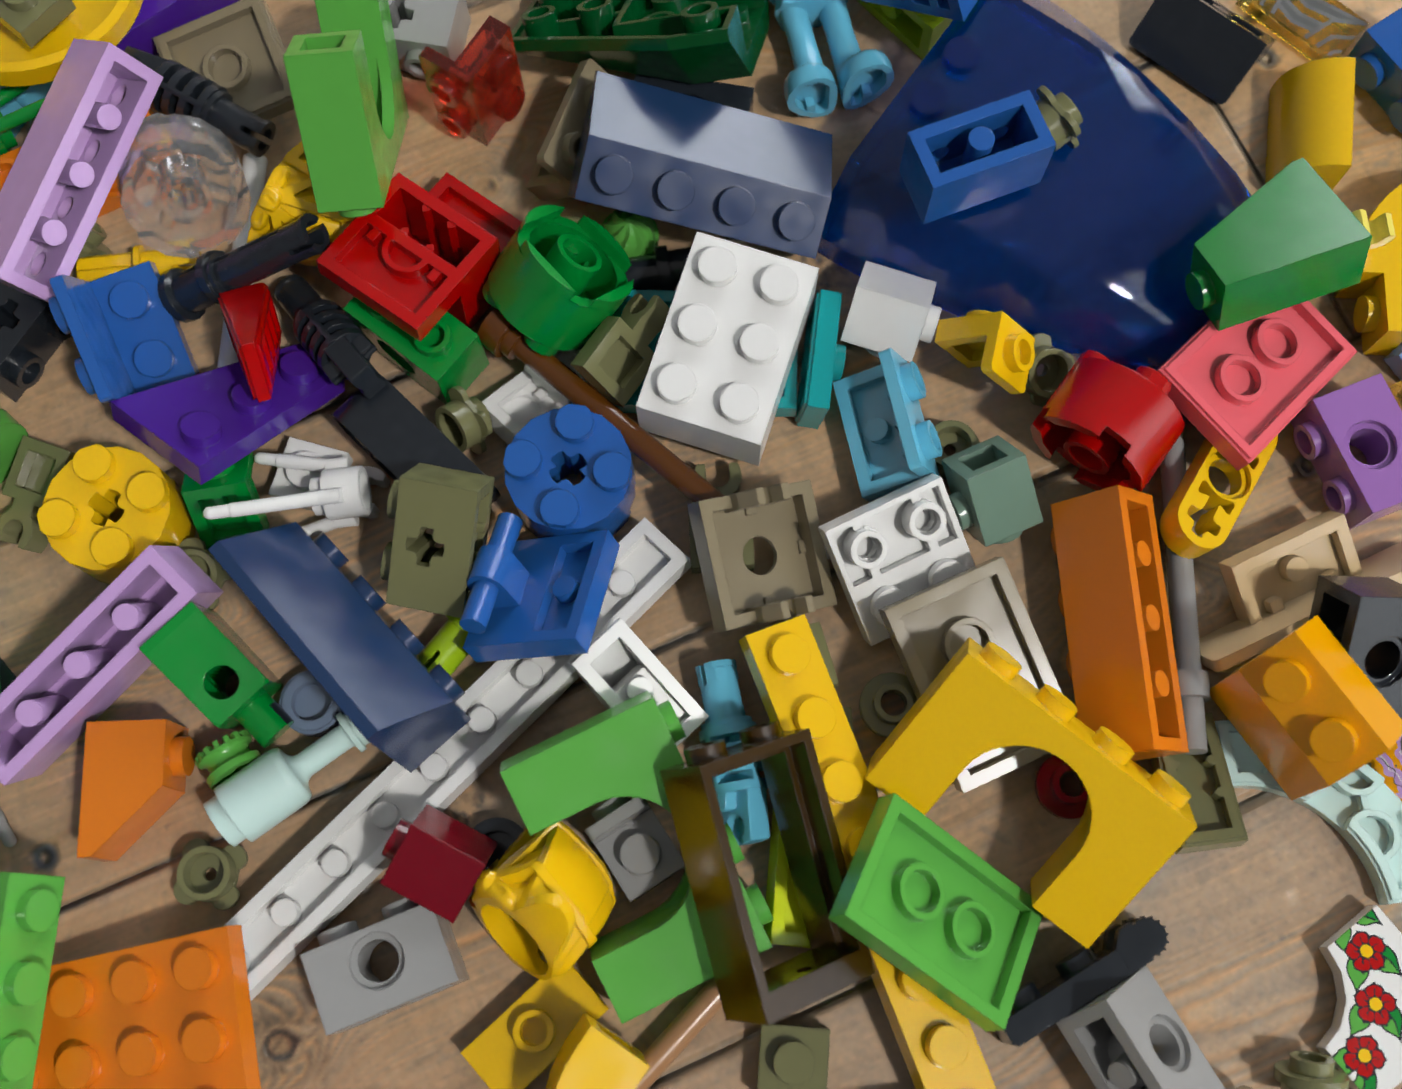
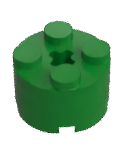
(558, 279)

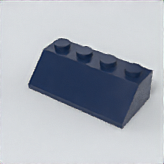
(703, 165)
(345, 641)

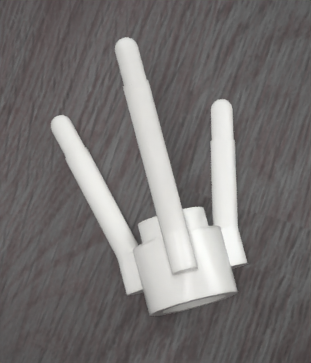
(338, 493)

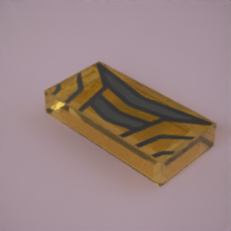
(1310, 26)

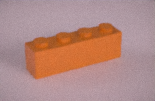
(1118, 619)

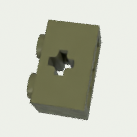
(459, 513)

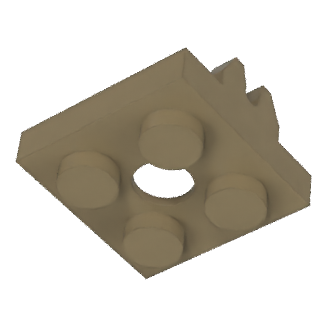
(800, 570)

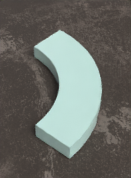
(1355, 806)

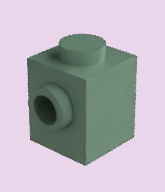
(992, 491)

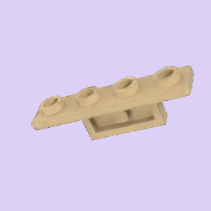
(1277, 582)

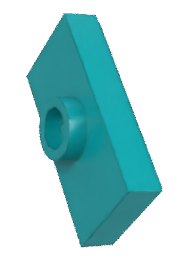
(821, 359)

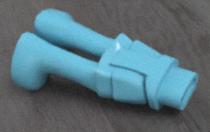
(811, 86)

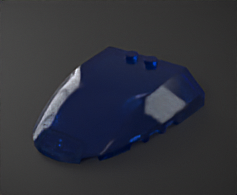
(1090, 248)

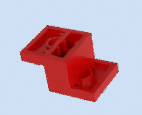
(421, 254)

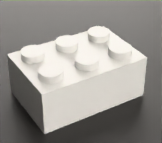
(727, 348)

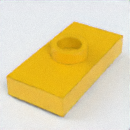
(533, 1031)

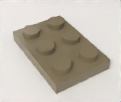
(937, 622)

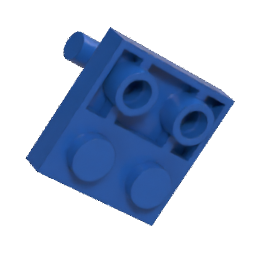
(536, 593)

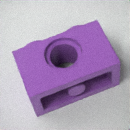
(1359, 417)

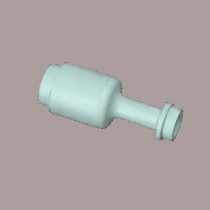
(276, 785)

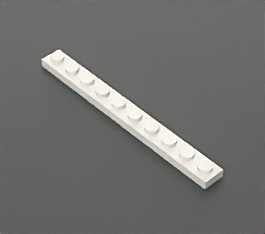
(501, 707)

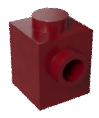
(436, 861)

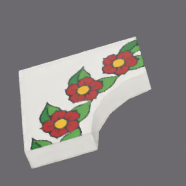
(1368, 1008)

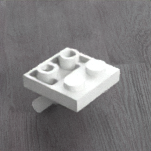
(895, 549)

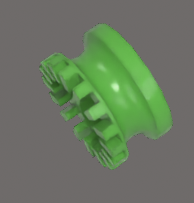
(226, 758)

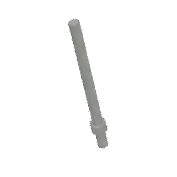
(1183, 615)

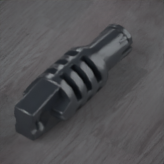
(197, 96)
(329, 336)

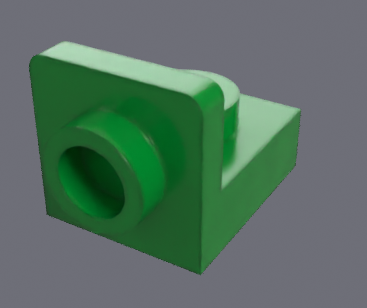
(227, 487)

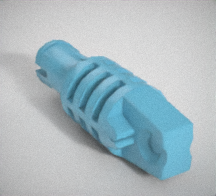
(739, 791)

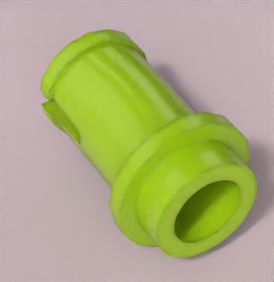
(446, 647)

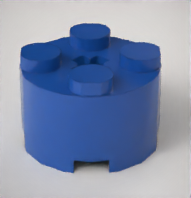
(565, 444)

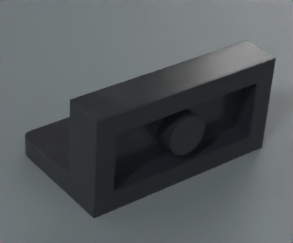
(1201, 44)

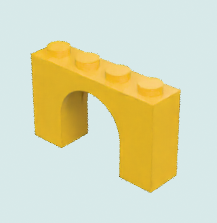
(1129, 816)

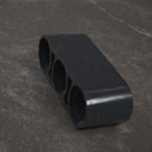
(399, 434)

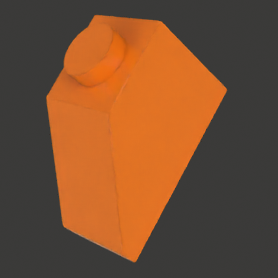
(129, 782)

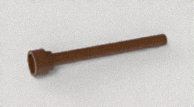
(505, 340)

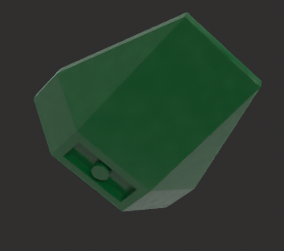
(649, 37)

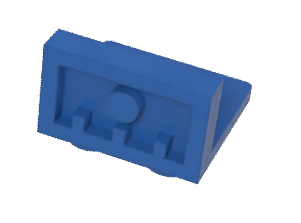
(121, 332)

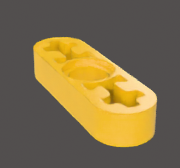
(1198, 493)

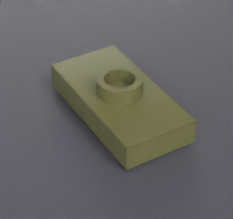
(1211, 794)

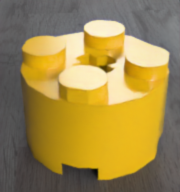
(111, 509)

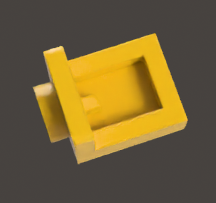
(990, 342)

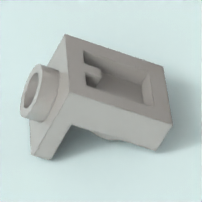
(634, 845)

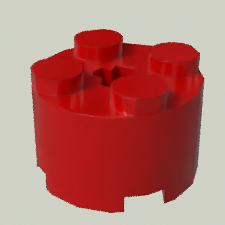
(1109, 422)

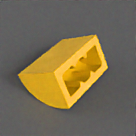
(1313, 118)

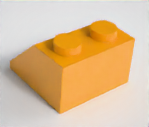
(1308, 710)

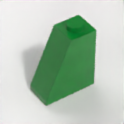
(1277, 250)

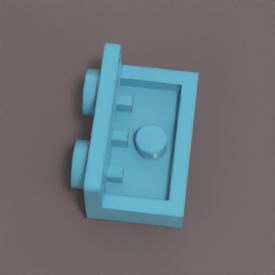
(887, 426)

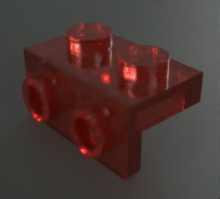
(480, 86)

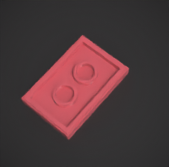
(1254, 377)

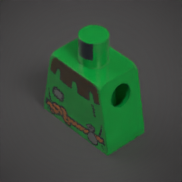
(201, 655)

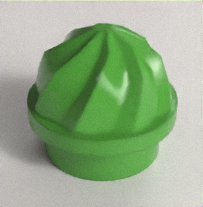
(634, 232)

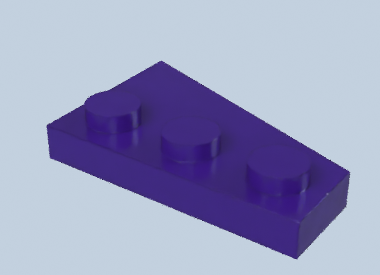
(212, 417)

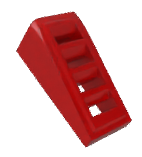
(254, 335)

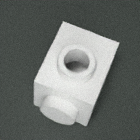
(891, 311)

